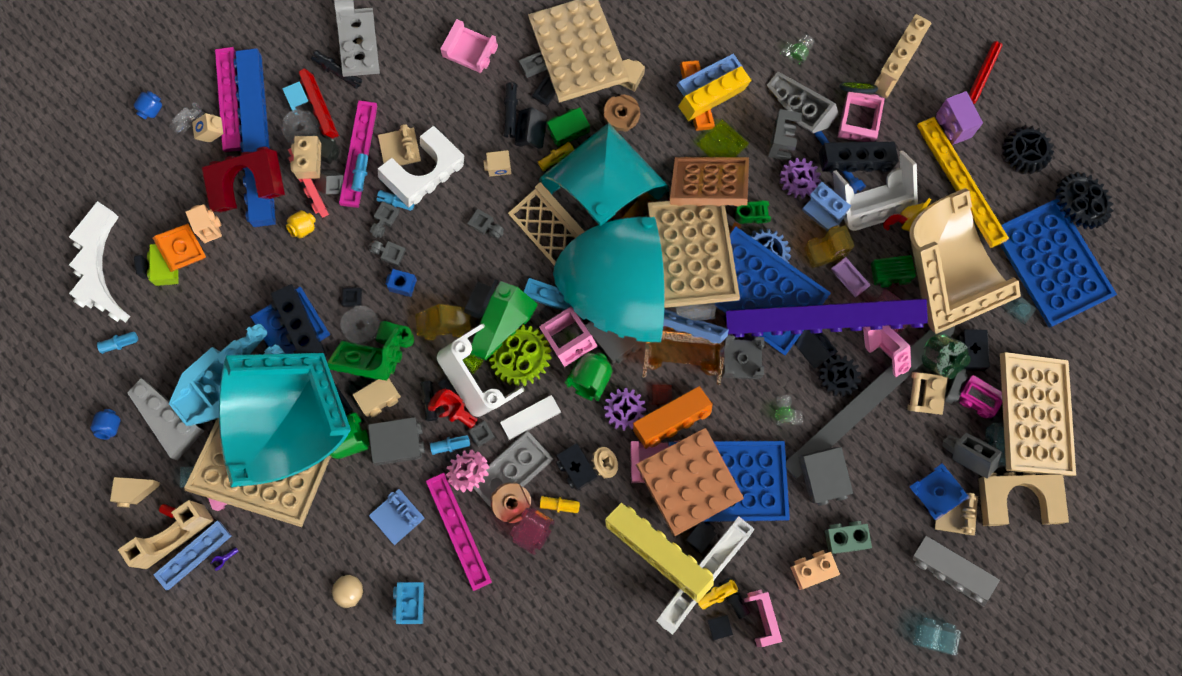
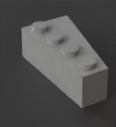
(163, 420)
(955, 571)

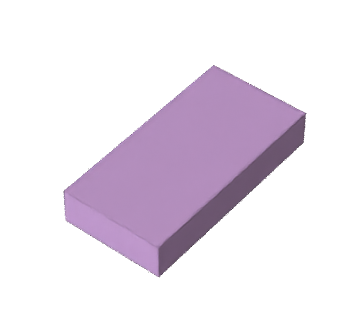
(850, 277)

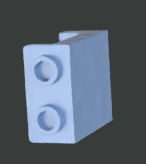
(826, 207)

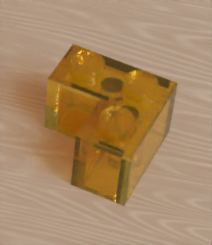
(833, 247)
(442, 321)

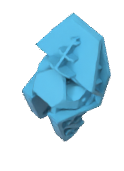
(199, 386)

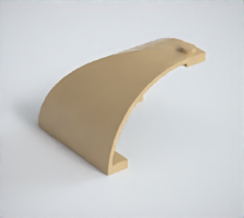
(954, 265)

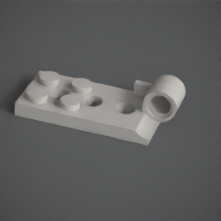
(346, 16)

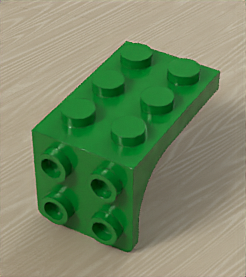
(367, 360)

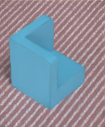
(295, 95)

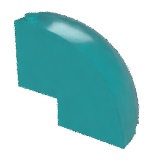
(616, 278)

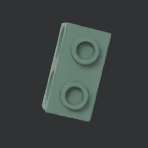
(848, 542)

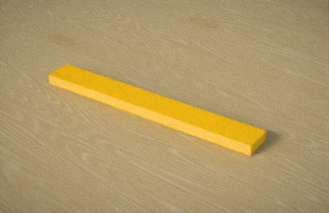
(961, 179)

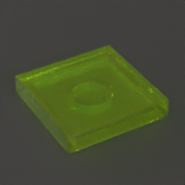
(722, 141)

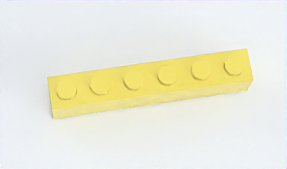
(659, 552)

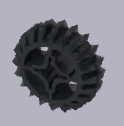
(1020, 138)

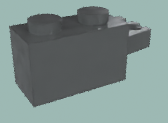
(973, 454)

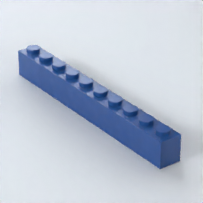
(253, 129)

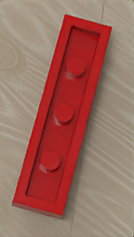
(316, 99)

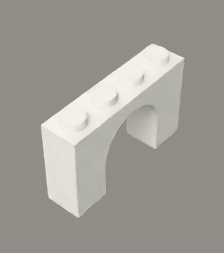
(412, 188)

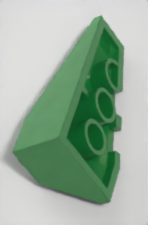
(504, 314)

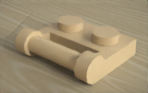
(933, 393)

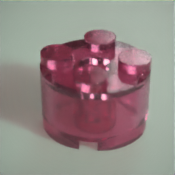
(532, 530)

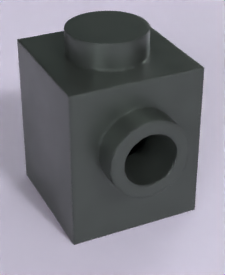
(329, 149)

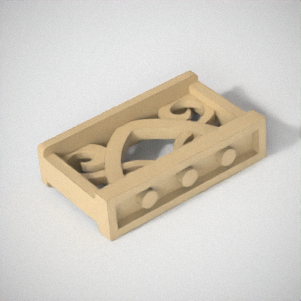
(901, 55)

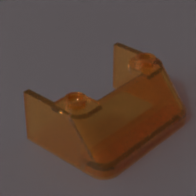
(685, 349)

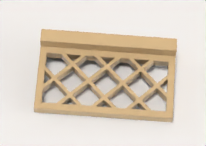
(556, 209)

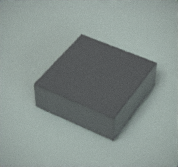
(481, 433)

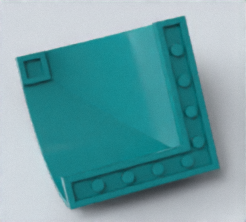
(604, 175)
(277, 416)

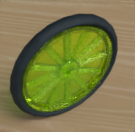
(858, 87)

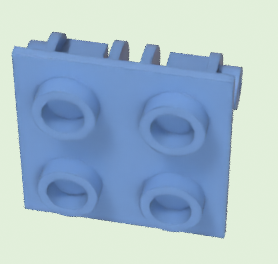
(396, 516)

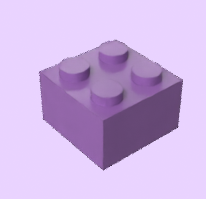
(959, 118)

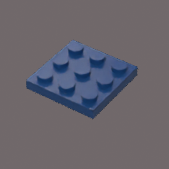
(277, 334)

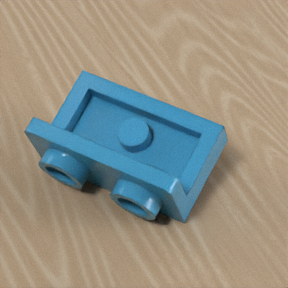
(409, 603)

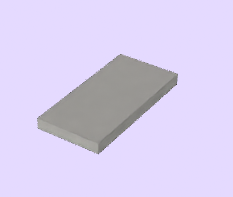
(516, 464)

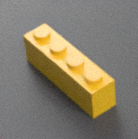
(714, 93)

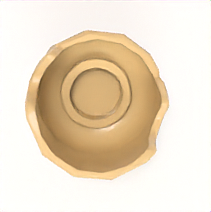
(347, 591)

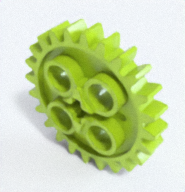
(536, 359)

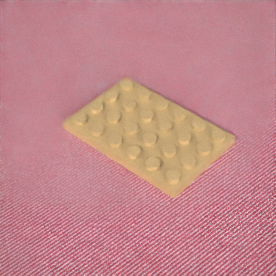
(578, 48)
(695, 254)
(1037, 415)
(282, 499)

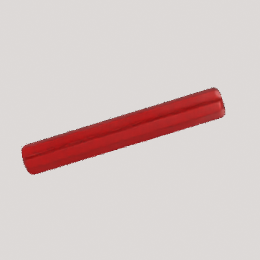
(985, 71)

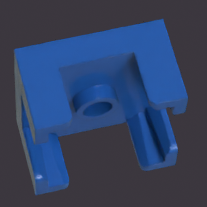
(939, 492)

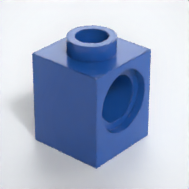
(408, 286)

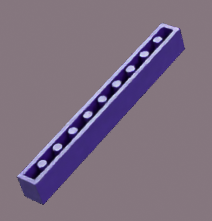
(828, 317)

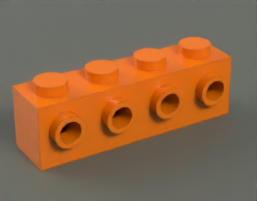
(672, 417)

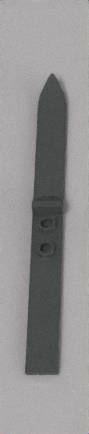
(860, 406)

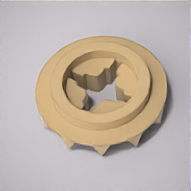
(610, 462)

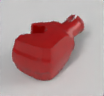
(453, 407)

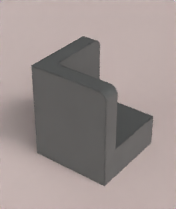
(329, 182)

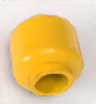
(300, 224)

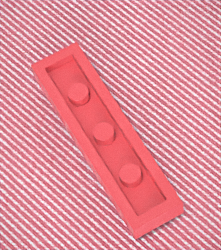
(311, 191)

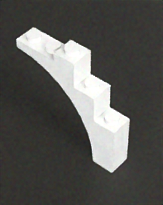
(91, 239)
(714, 561)

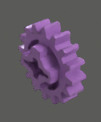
(794, 171)
(617, 409)

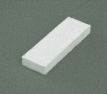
(530, 417)

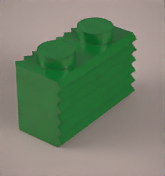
(893, 270)

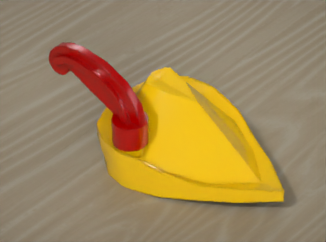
(907, 216)

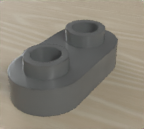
(952, 392)

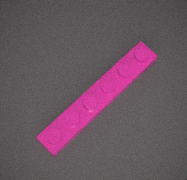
(227, 99)
(359, 144)
(459, 532)

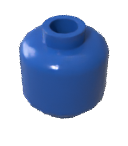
(148, 105)
(105, 424)

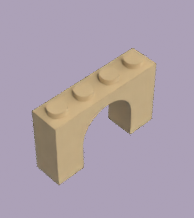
(1047, 487)
(144, 553)

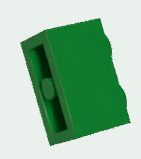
(568, 126)

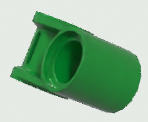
(756, 212)
(385, 330)

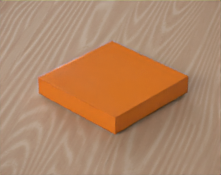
(179, 247)

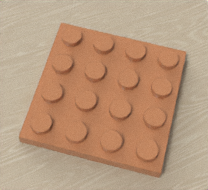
(710, 181)
(689, 482)

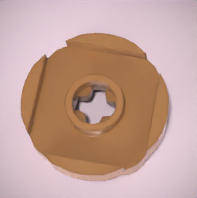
(620, 103)
(500, 498)

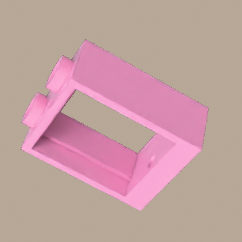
(857, 133)
(568, 352)

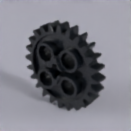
(1084, 200)

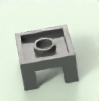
(781, 129)
(743, 358)

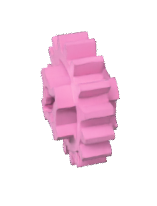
(467, 471)

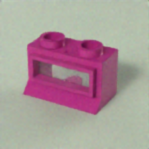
(980, 397)

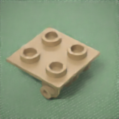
(400, 146)
(961, 518)

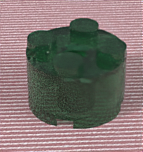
(945, 355)

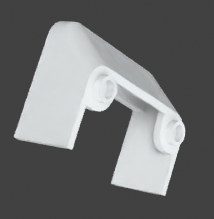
(881, 202)
(475, 401)

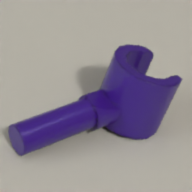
(224, 558)

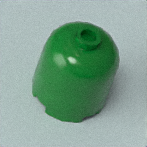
(590, 375)
(355, 441)

